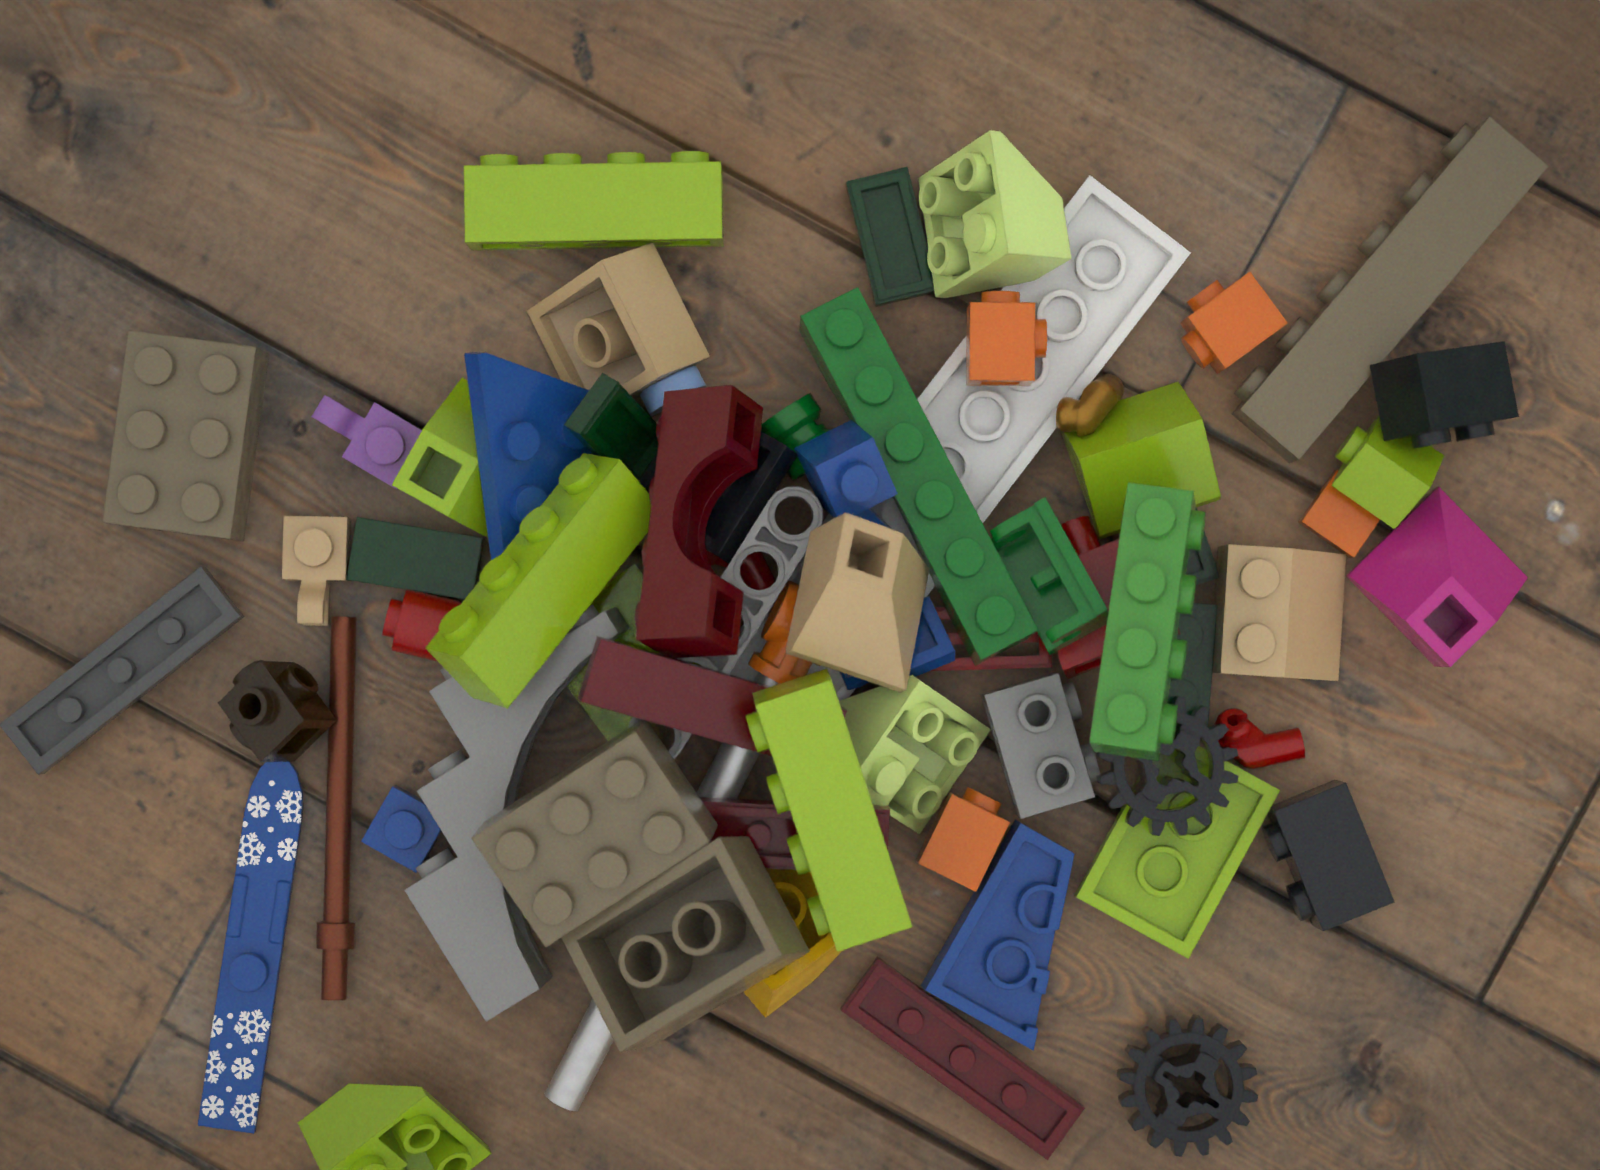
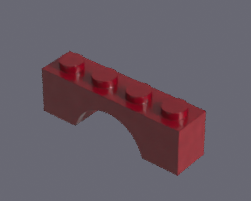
(703, 447)

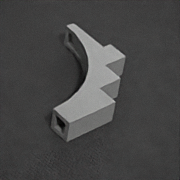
(462, 896)

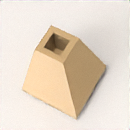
(859, 601)

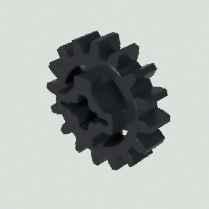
(1151, 792)
(1173, 1112)

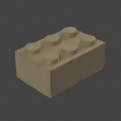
(185, 435)
(595, 832)
(685, 943)

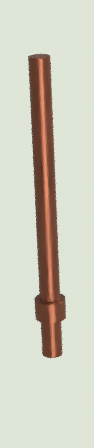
(335, 932)

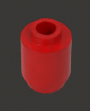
(415, 621)

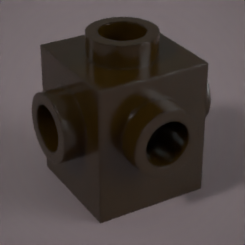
(276, 710)

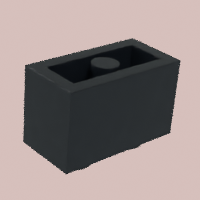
(1444, 392)
(1327, 856)

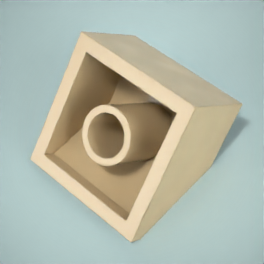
(619, 322)
(1278, 612)

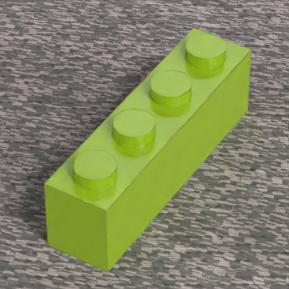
(593, 203)
(543, 580)
(831, 811)

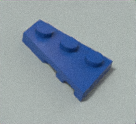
(1004, 937)

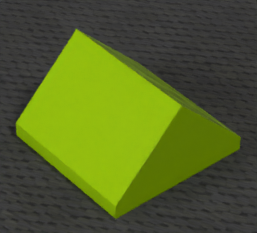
(1144, 441)

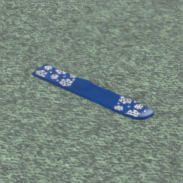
(253, 950)

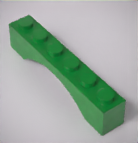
(930, 495)

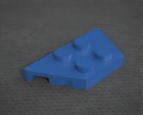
(518, 439)

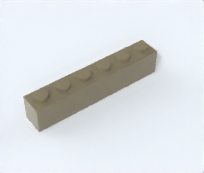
(1389, 289)

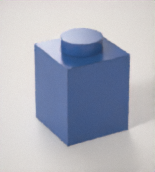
(846, 470)

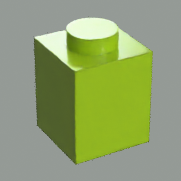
(1383, 474)

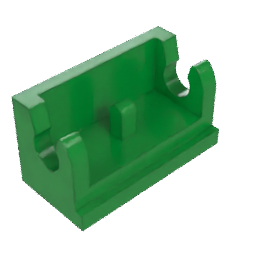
(1049, 576)

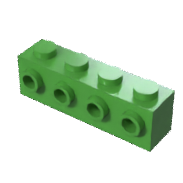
(1143, 622)

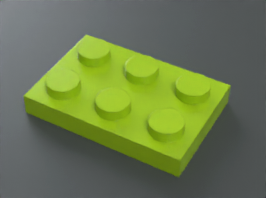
(1172, 881)

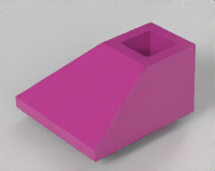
(1439, 579)

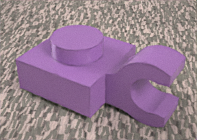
(377, 441)

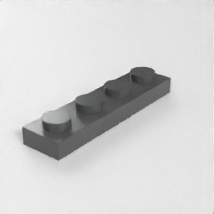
(121, 670)

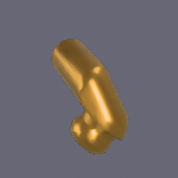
(1094, 405)

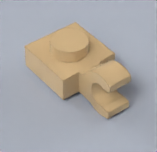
(316, 554)

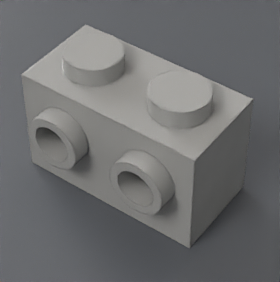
(1040, 744)

